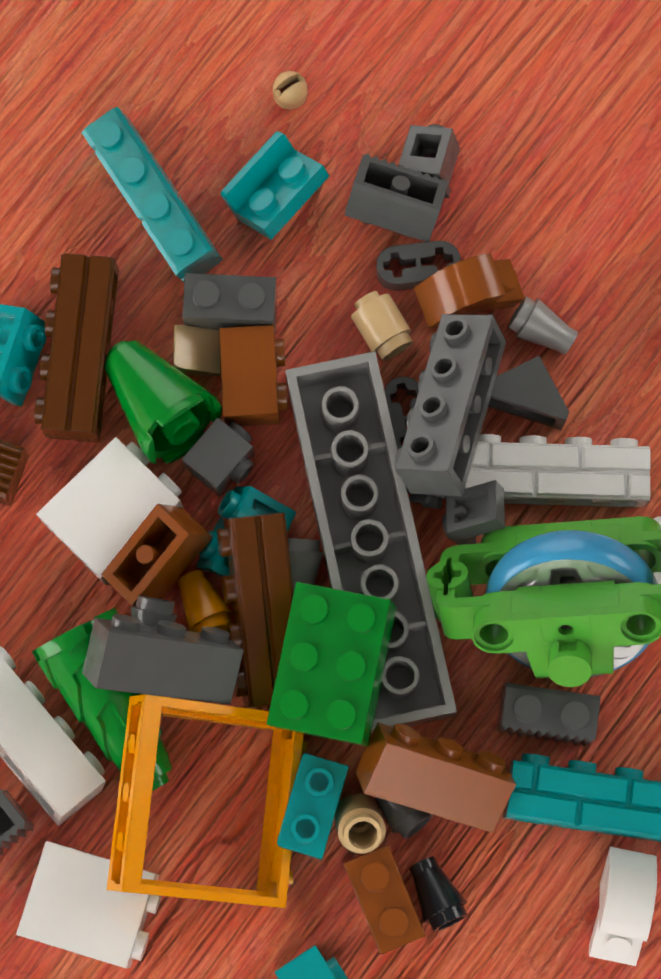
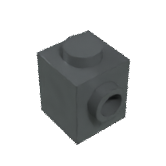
(221, 456)

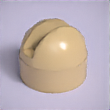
(294, 95)

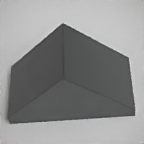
(529, 394)

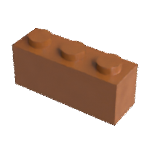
(435, 776)

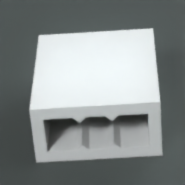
(107, 504)
(78, 914)

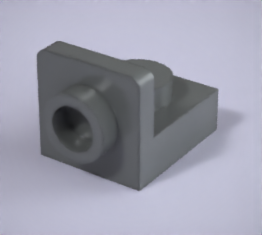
(474, 513)

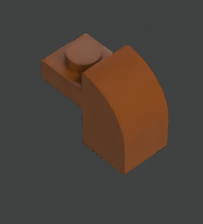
(469, 288)

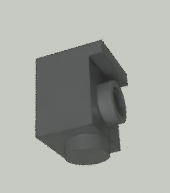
(432, 151)

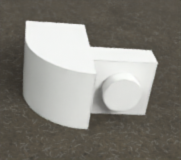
(624, 906)

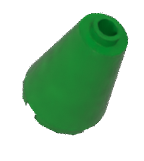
(159, 401)

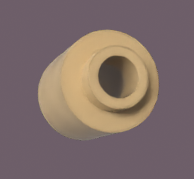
(382, 325)
(359, 823)

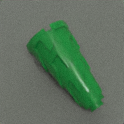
(99, 709)

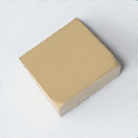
(197, 351)

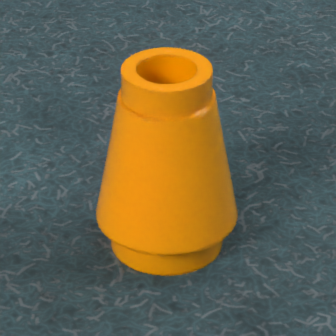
(202, 603)

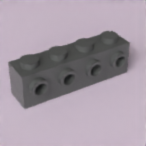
(450, 405)

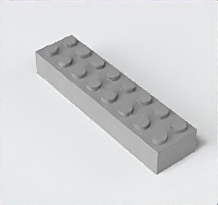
(370, 525)

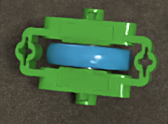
(557, 594)

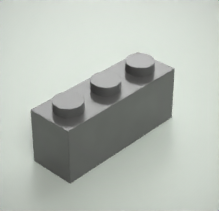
(162, 659)

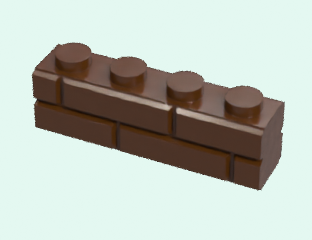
(78, 347)
(260, 597)

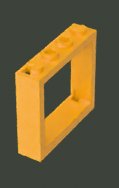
(136, 794)

